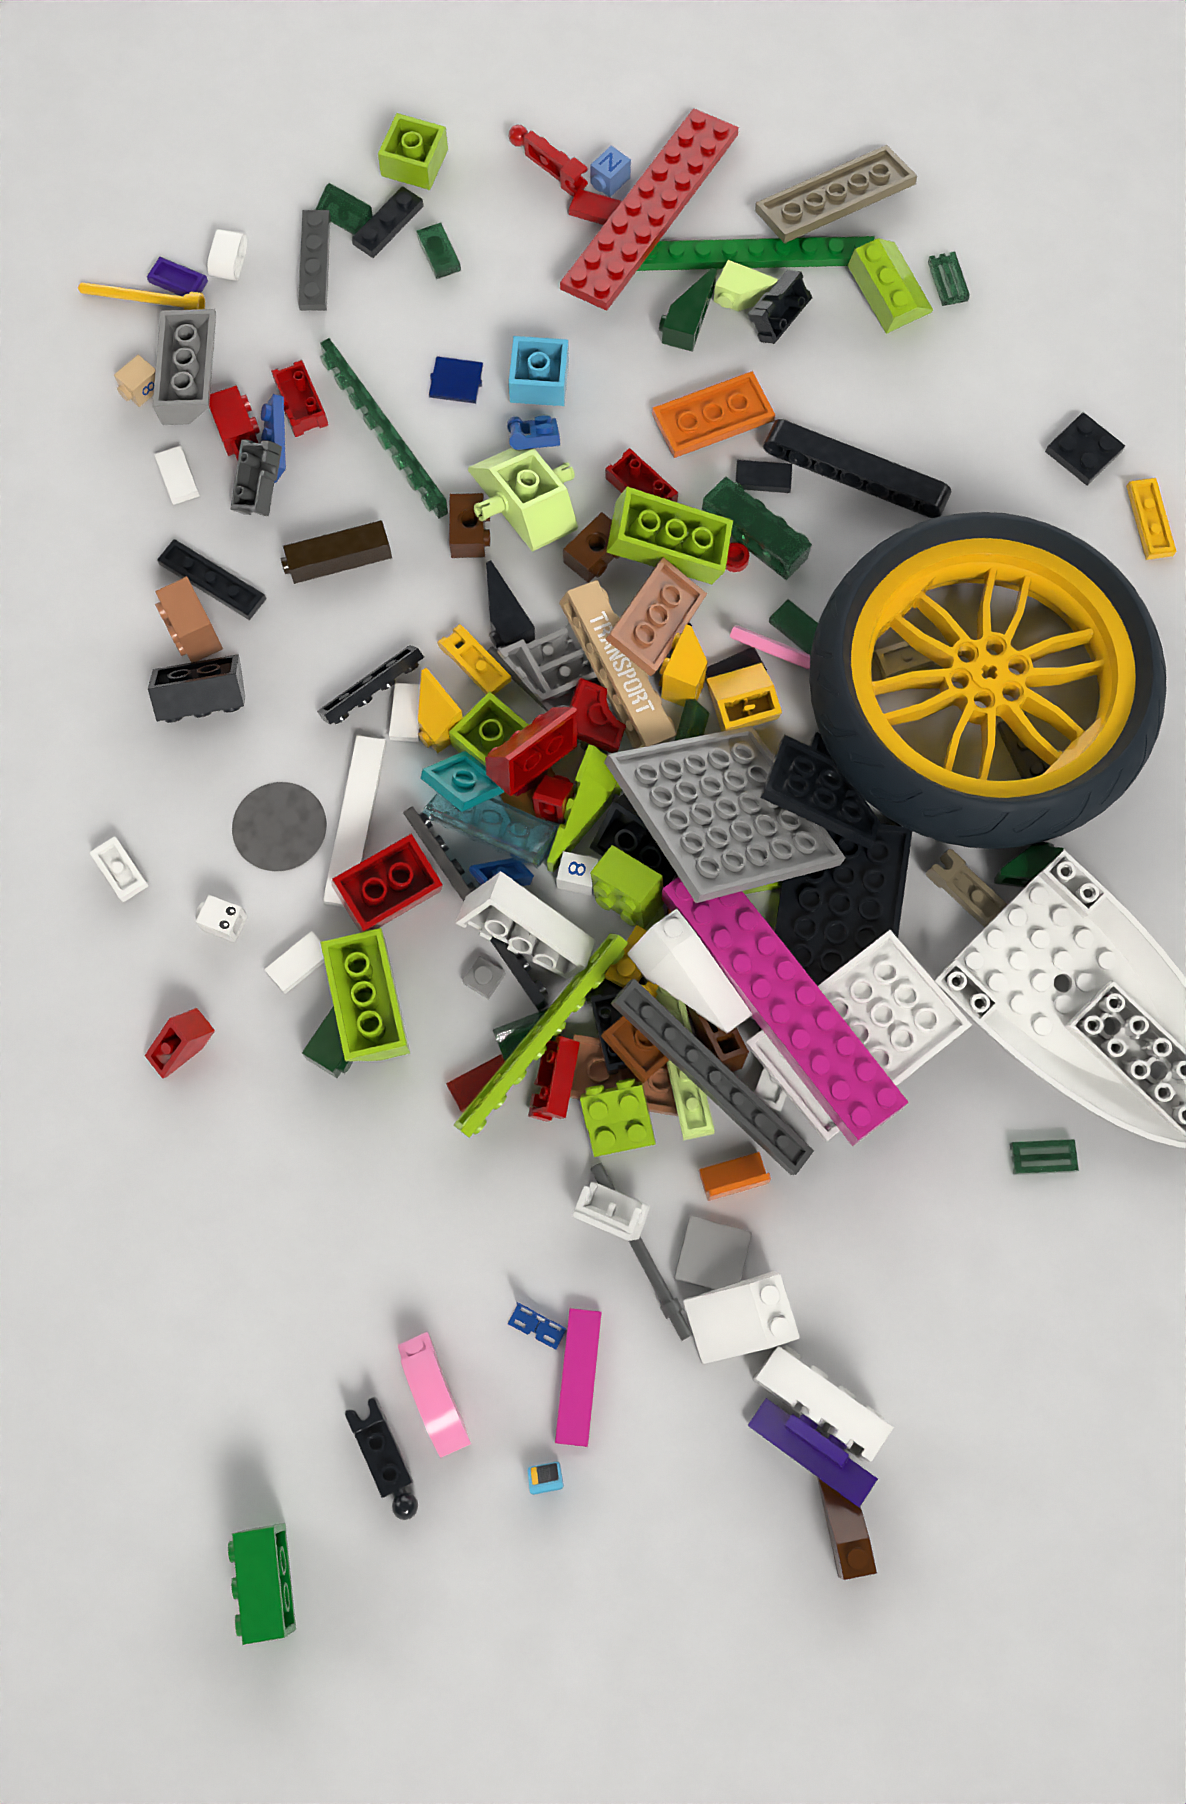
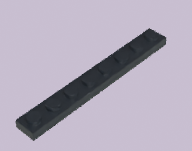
(454, 871)

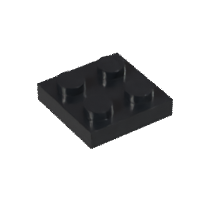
(1085, 448)

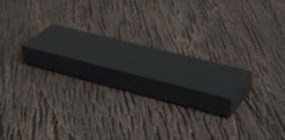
(211, 579)

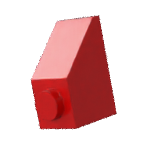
(552, 797)
(179, 1041)

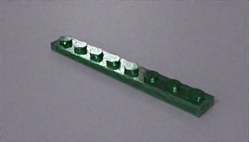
(387, 434)

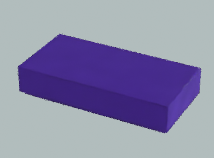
(176, 277)

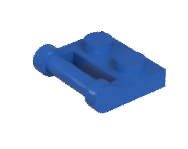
(542, 432)

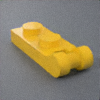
(475, 660)

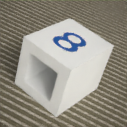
(575, 873)

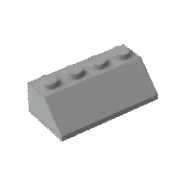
(184, 365)

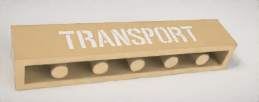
(626, 683)

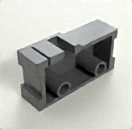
(255, 477)

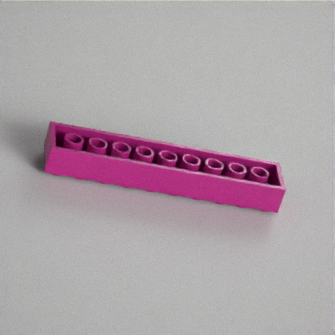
(792, 1011)

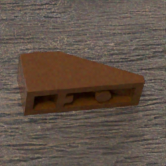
(725, 1046)
(847, 1535)

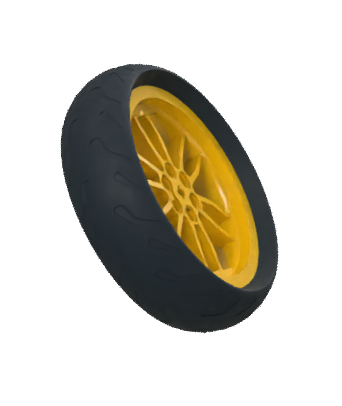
(1038, 564)

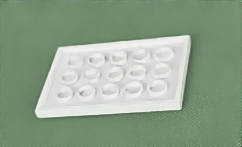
(890, 1009)

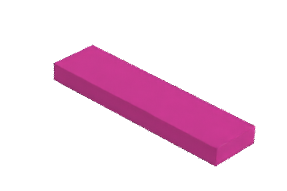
(578, 1377)

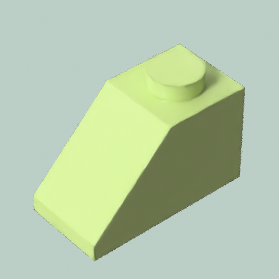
(741, 286)

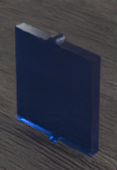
(456, 379)

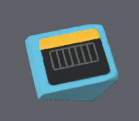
(545, 1478)

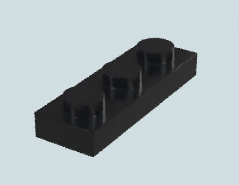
(387, 222)

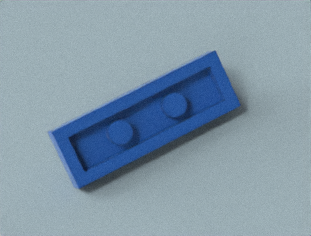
(274, 427)

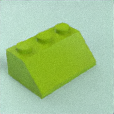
(888, 284)

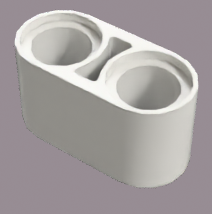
(227, 254)

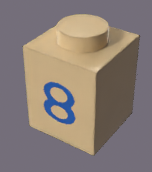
(136, 381)

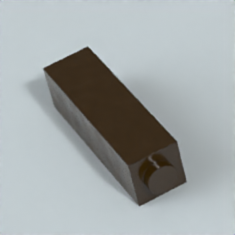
(336, 552)

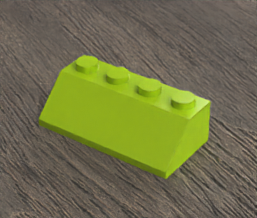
(365, 997)

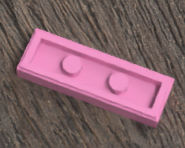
(771, 646)

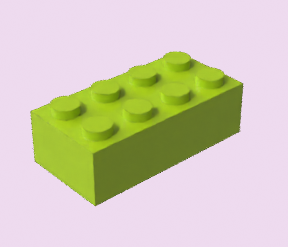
(655, 528)

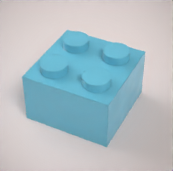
(538, 371)

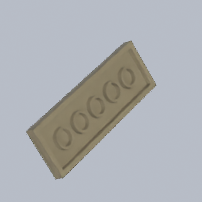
(835, 193)

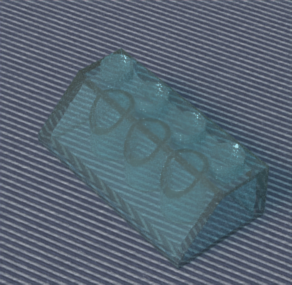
(498, 827)

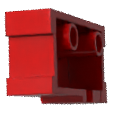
(300, 398)
(637, 474)
(555, 1078)

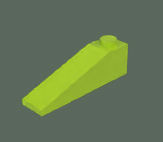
(594, 795)

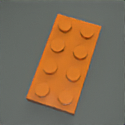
(713, 414)

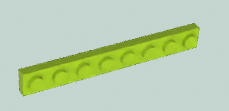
(534, 1043)

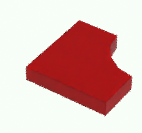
(594, 719)

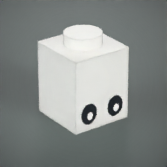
(220, 918)

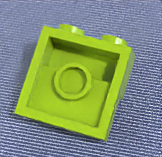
(617, 1117)

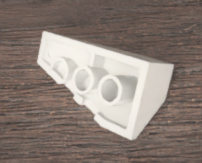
(682, 966)

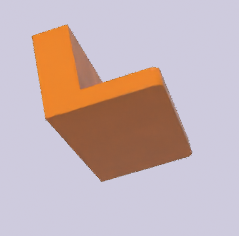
(733, 1176)

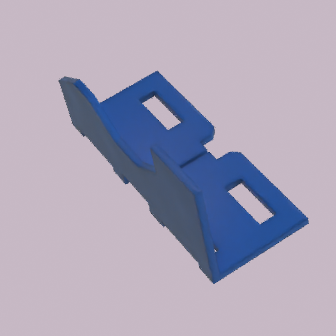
(531, 1324)

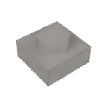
(484, 977)

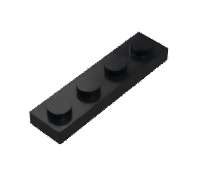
(362, 691)

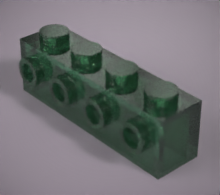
(758, 528)

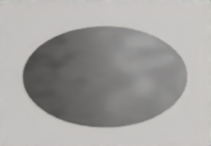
(279, 826)

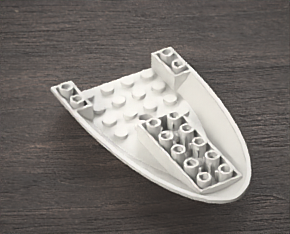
(1115, 972)

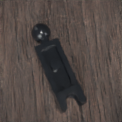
(384, 1458)

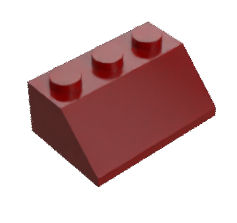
(533, 749)

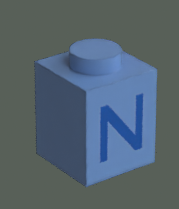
(610, 171)

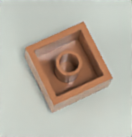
(187, 620)

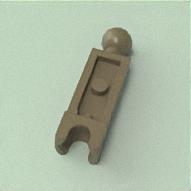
(966, 888)

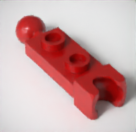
(550, 159)

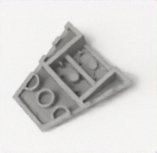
(551, 667)

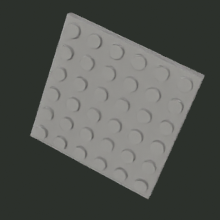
(709, 815)

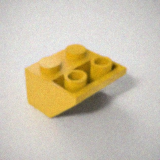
(685, 670)
(744, 698)

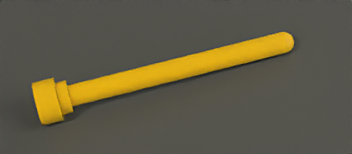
(189, 301)

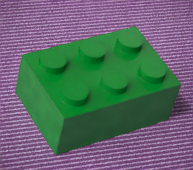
(262, 1584)

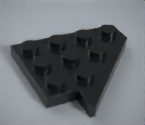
(812, 787)

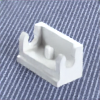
(611, 1211)

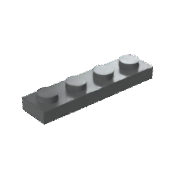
(314, 260)

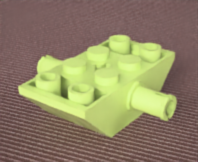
(526, 495)

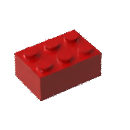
(387, 884)

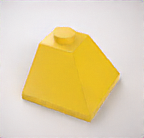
(436, 713)

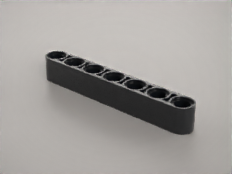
(857, 468)

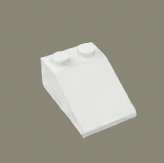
(741, 1318)

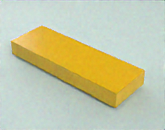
(1151, 518)

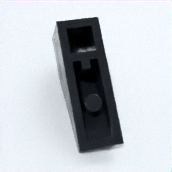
(507, 617)

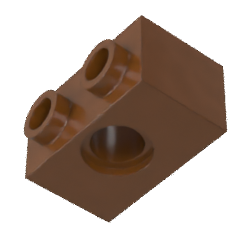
(467, 541)
(579, 553)

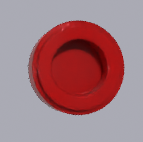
(737, 557)

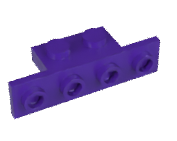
(813, 1451)

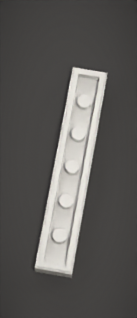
(356, 810)

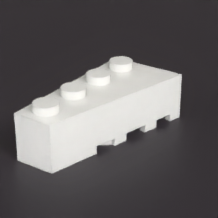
(527, 925)
(829, 1407)

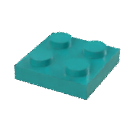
(461, 781)

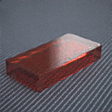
(469, 1085)

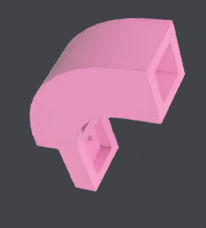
(433, 1395)

